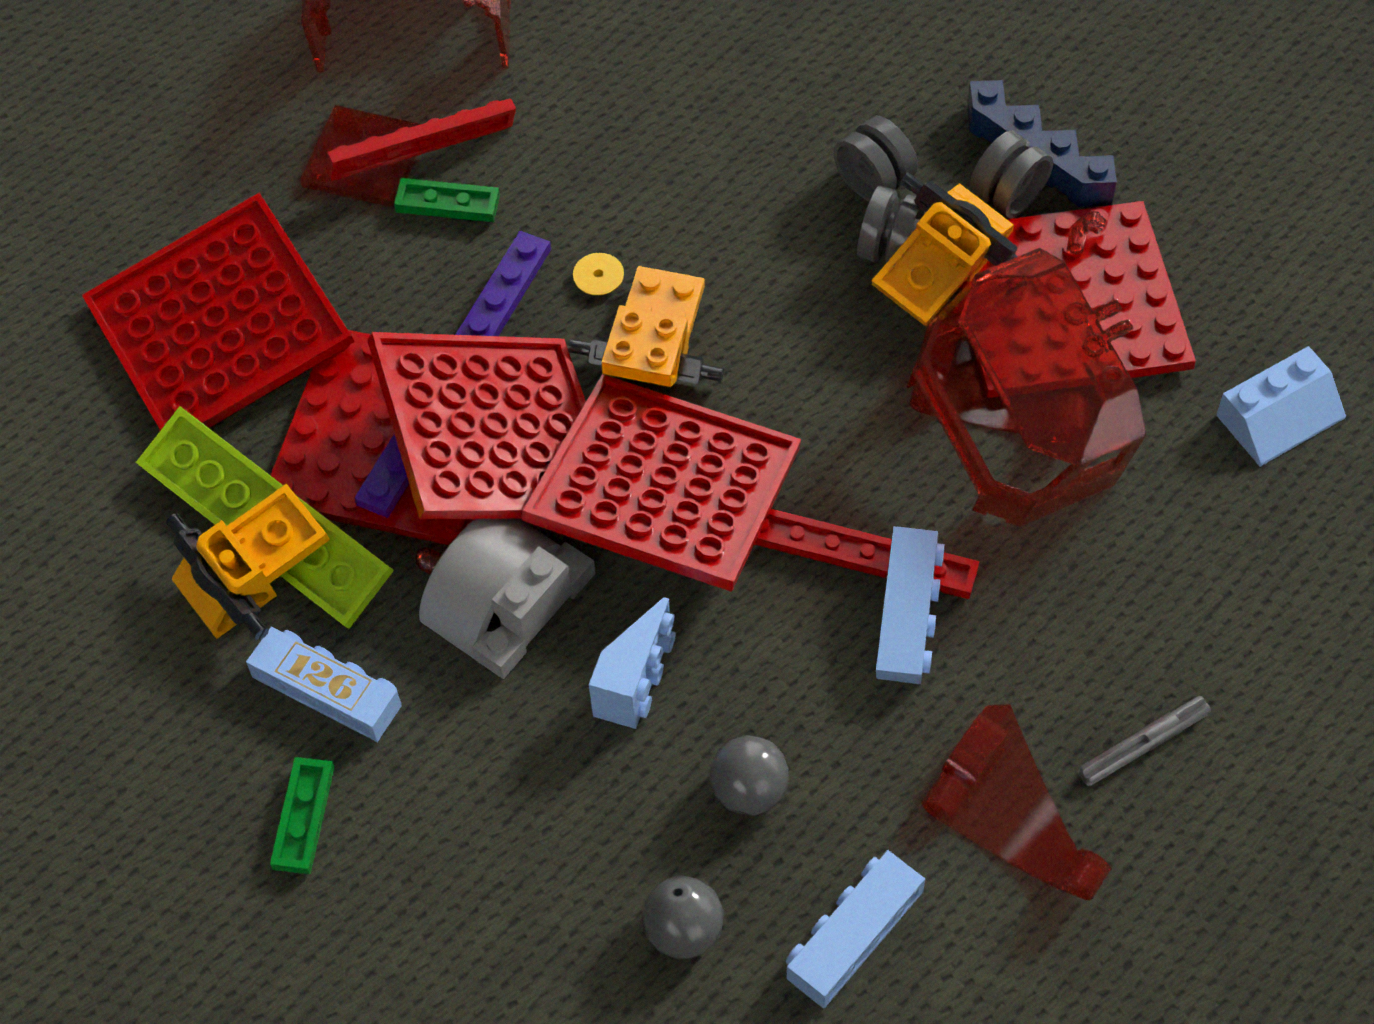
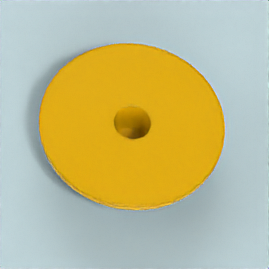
(598, 274)

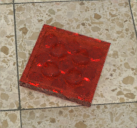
(347, 128)

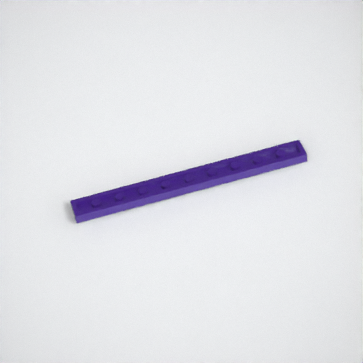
(486, 318)

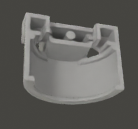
(506, 572)

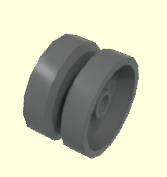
(874, 157)
(1011, 174)
(887, 224)

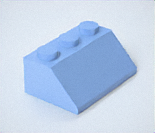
(1282, 406)

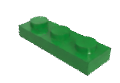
(447, 200)
(302, 815)

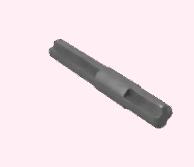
(1144, 740)

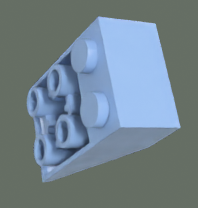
(631, 667)

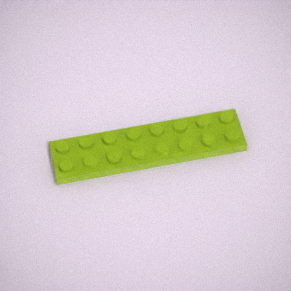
(227, 484)

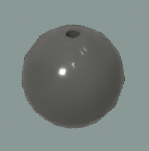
(749, 775)
(682, 917)

